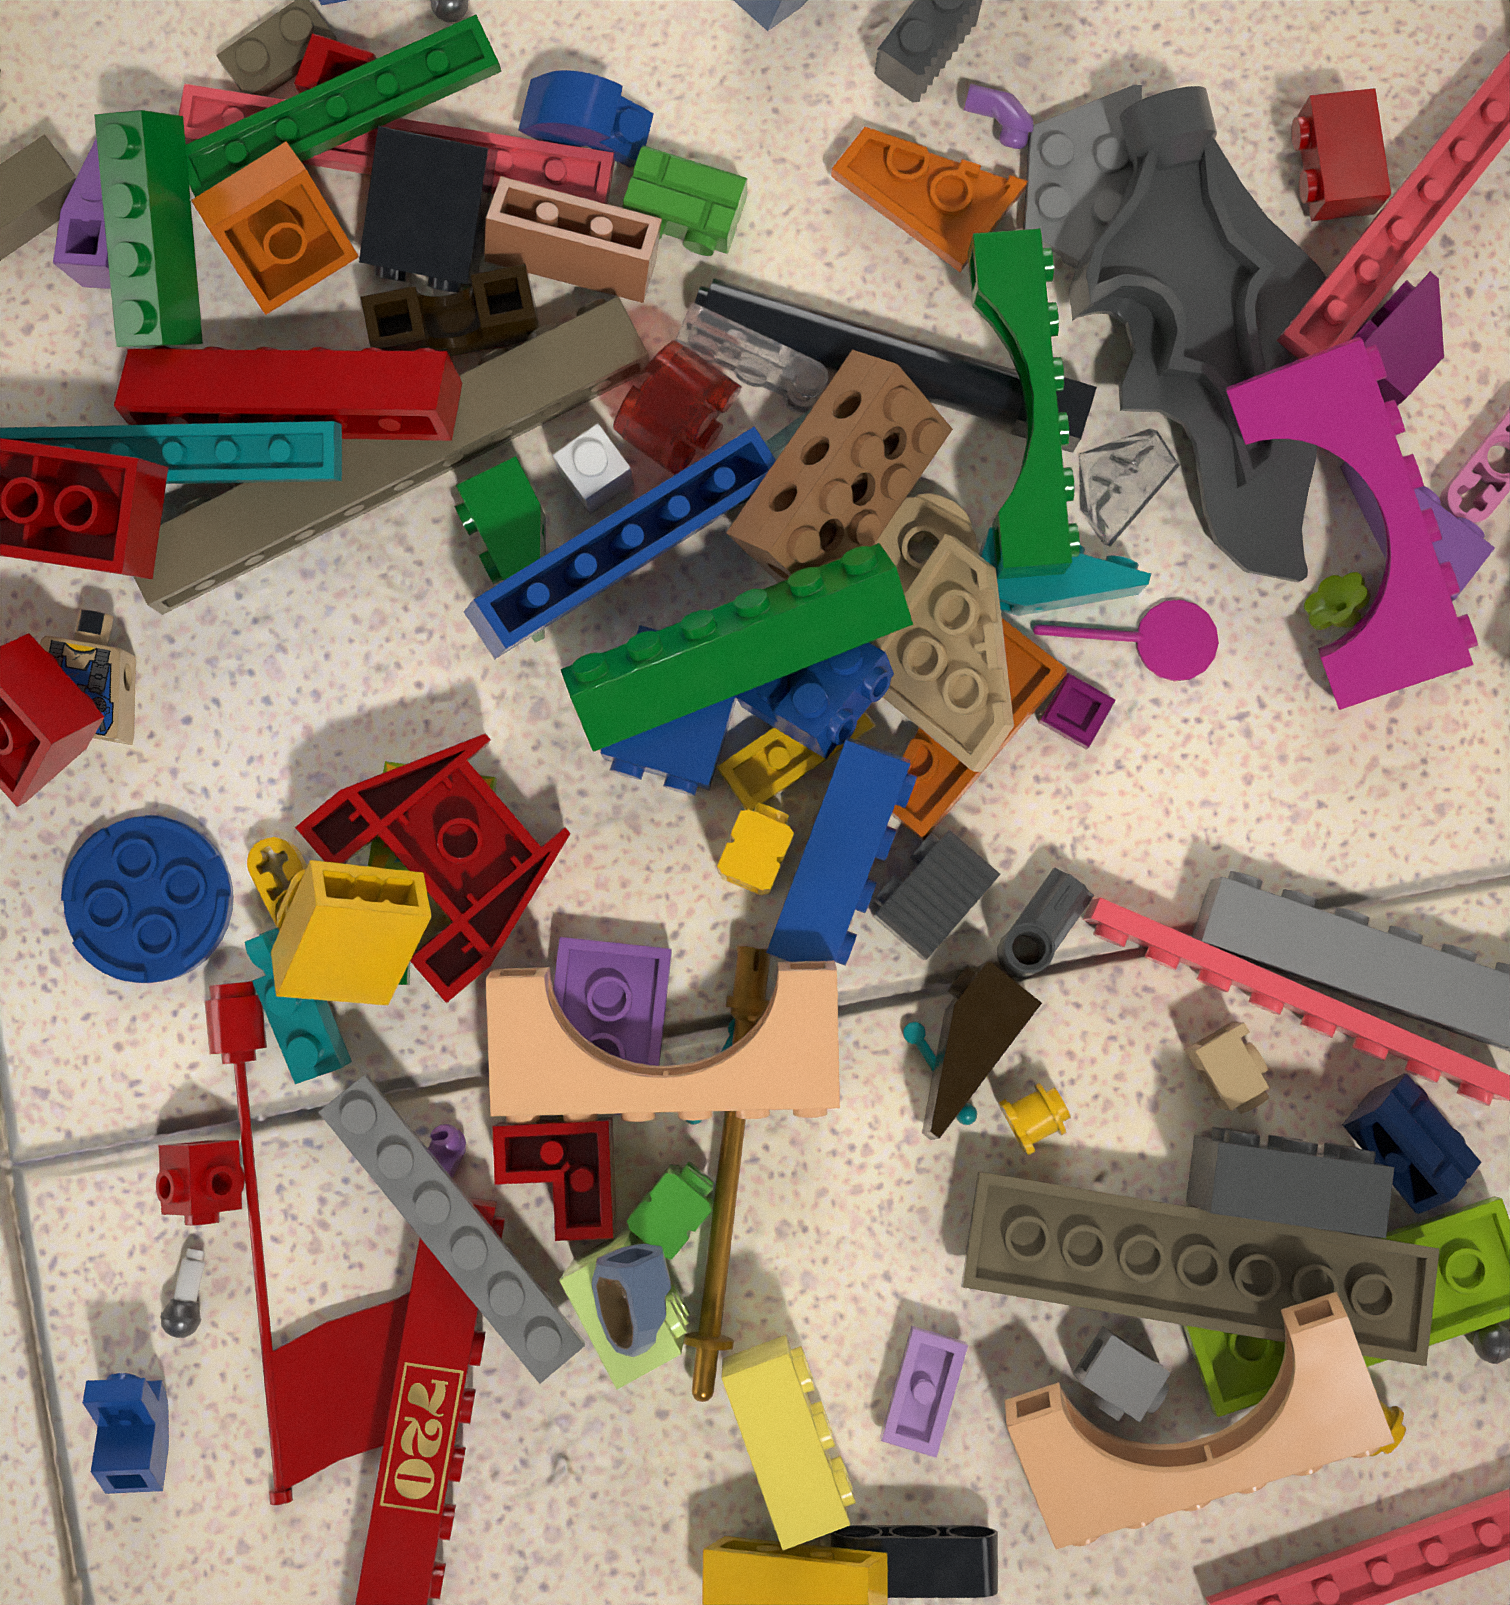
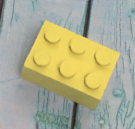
(788, 1441)

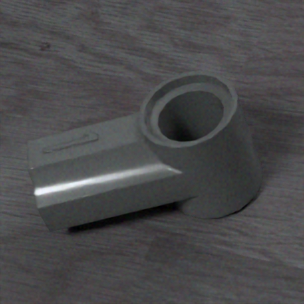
(1045, 921)

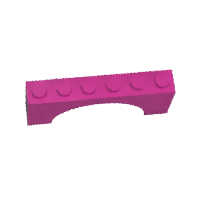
(1411, 623)

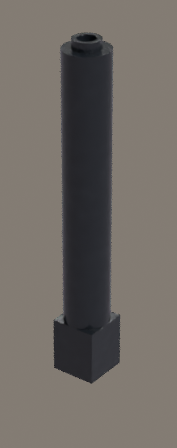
(939, 373)

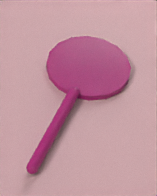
(1172, 639)

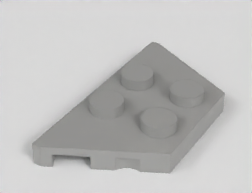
(1078, 173)

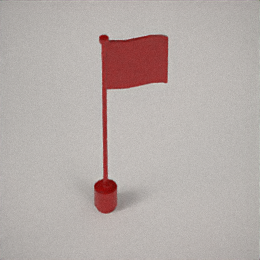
(336, 1382)

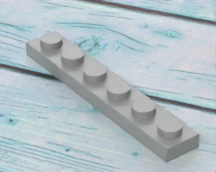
(452, 1228)

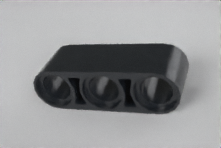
(930, 1558)

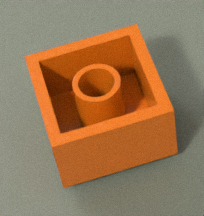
(275, 228)

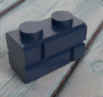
(1414, 1139)

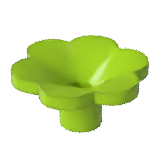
(1337, 601)

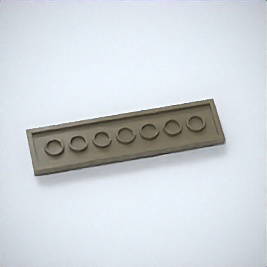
(1193, 1265)

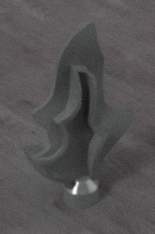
(1202, 305)

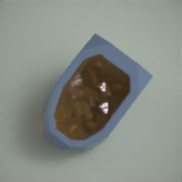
(631, 1295)

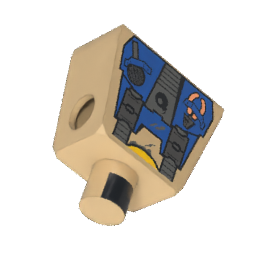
(100, 672)

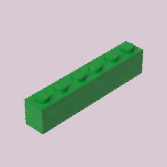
(737, 645)

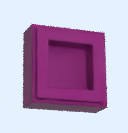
(1077, 711)

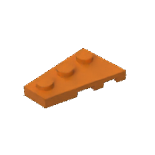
(926, 193)

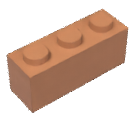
(572, 239)

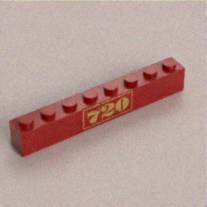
(422, 1434)

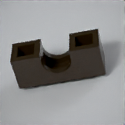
(486, 315)

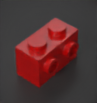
(1341, 155)

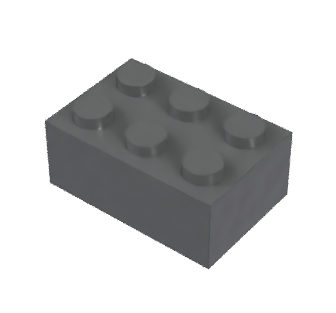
(1290, 1182)

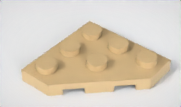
(953, 656)

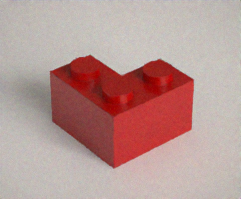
(576, 1160)

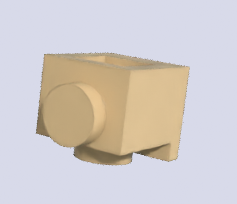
(1230, 1068)

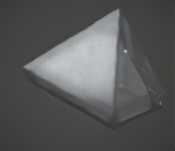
(1121, 481)

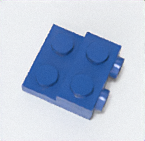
(823, 700)

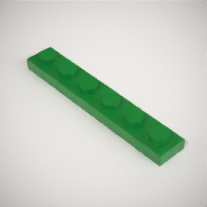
(349, 103)

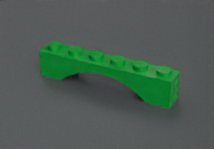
(1011, 294)

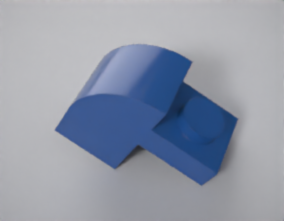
(585, 111)
(130, 1433)

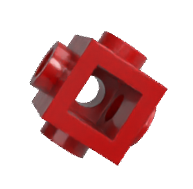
(200, 1180)

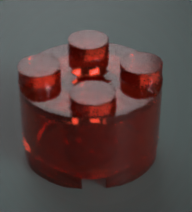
(676, 407)

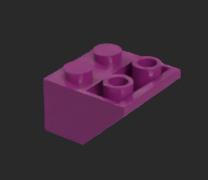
(1407, 337)

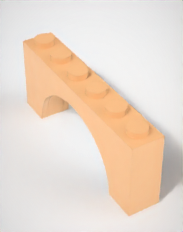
(551, 1069)
(1310, 1417)

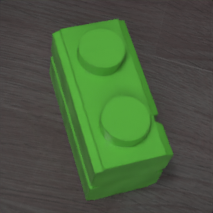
(689, 197)
(673, 1208)

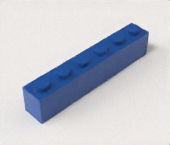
(620, 544)

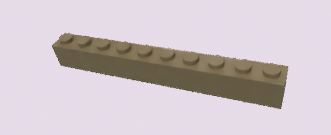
(497, 403)

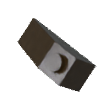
(974, 1035)

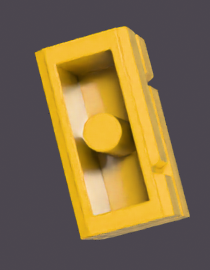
(756, 849)

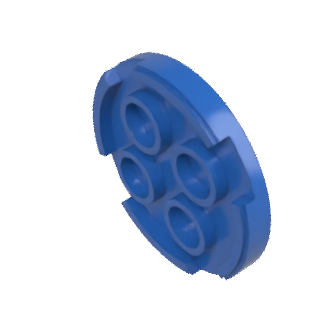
(147, 899)

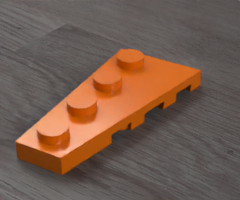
(941, 775)

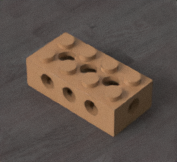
(842, 469)

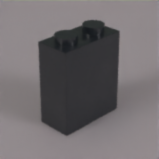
(427, 208)

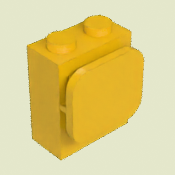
(348, 932)

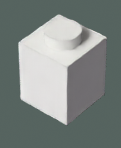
(593, 468)

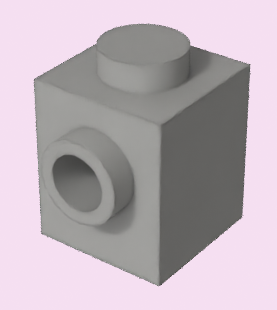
(1122, 1377)

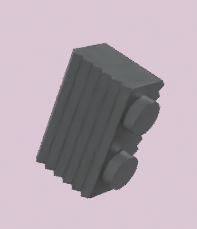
(923, 43)
(934, 894)

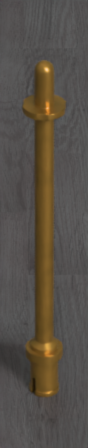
(747, 1008)

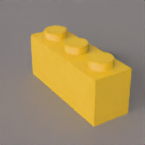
(764, 1574)

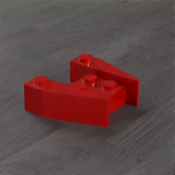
(463, 839)

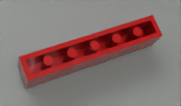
(366, 390)

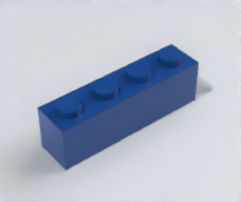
(840, 854)

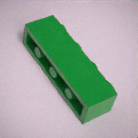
(148, 228)

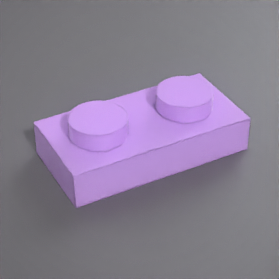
(923, 1391)

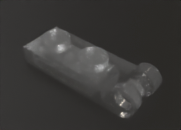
(753, 357)

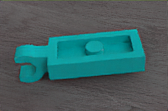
(301, 1026)

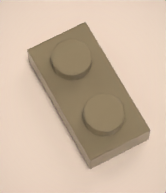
(273, 49)

